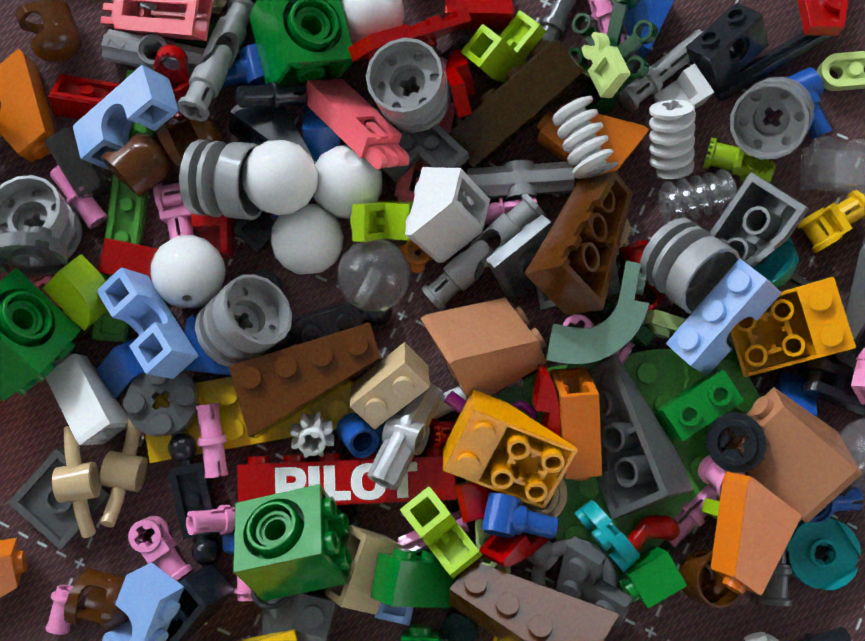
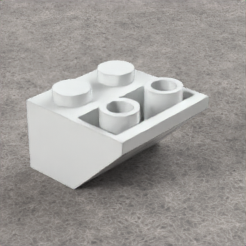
(446, 212)

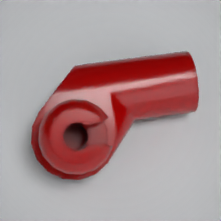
(655, 528)

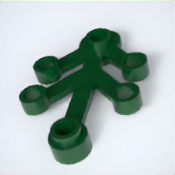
(626, 48)

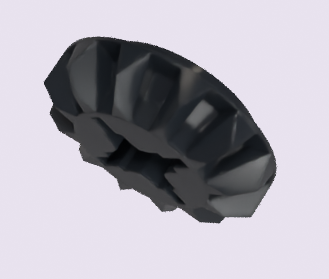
(720, 435)

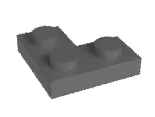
(433, 147)
(581, 579)

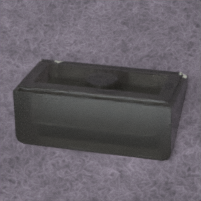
(84, 177)

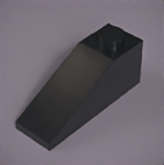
(263, 125)
(201, 598)

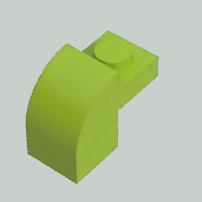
(501, 53)
(380, 220)
(76, 292)
(440, 532)

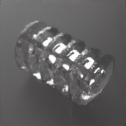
(696, 195)

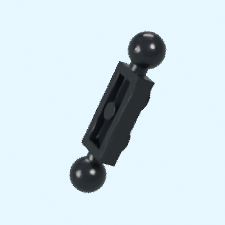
(327, 322)
(192, 493)

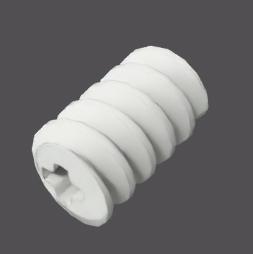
(581, 138)
(672, 138)

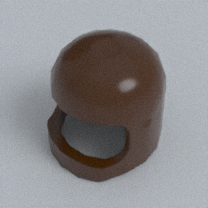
(58, 36)
(179, 136)
(139, 163)
(705, 585)
(100, 601)

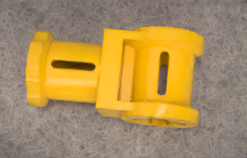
(831, 222)

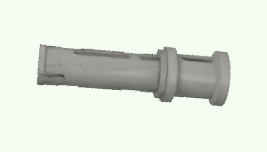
(658, 73)

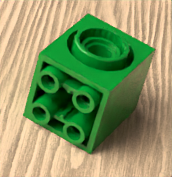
(301, 40)
(31, 335)
(291, 543)

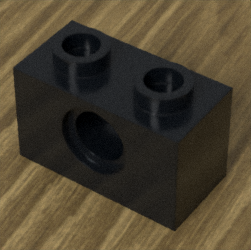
(728, 44)

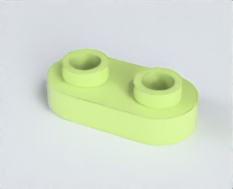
(849, 69)

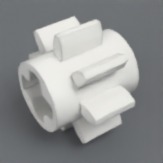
(312, 434)

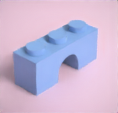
(140, 98)
(705, 332)
(161, 342)
(150, 602)

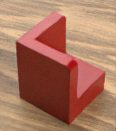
(217, 232)

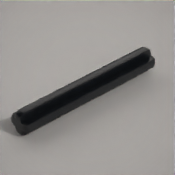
(768, 63)

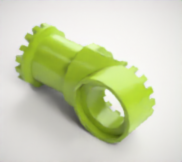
(738, 162)

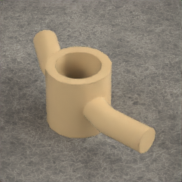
(122, 473)
(77, 484)

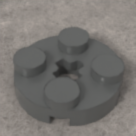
(32, 252)
(163, 422)

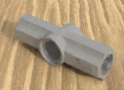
(138, 50)
(523, 176)
(404, 437)

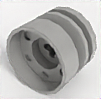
(402, 69)
(768, 138)
(213, 180)
(36, 202)
(686, 262)
(243, 320)

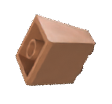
(486, 344)
(804, 456)

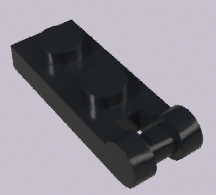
(839, 390)

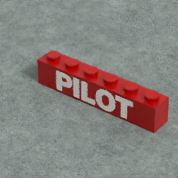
(343, 478)

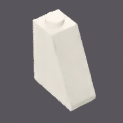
(86, 401)

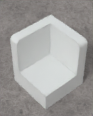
(689, 86)

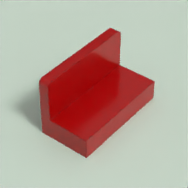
(491, 13)

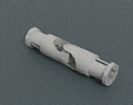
(211, 73)
(470, 264)

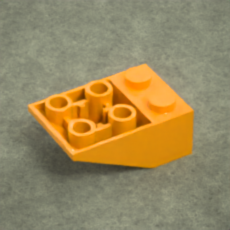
(794, 329)
(506, 450)

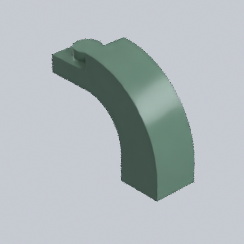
(595, 343)

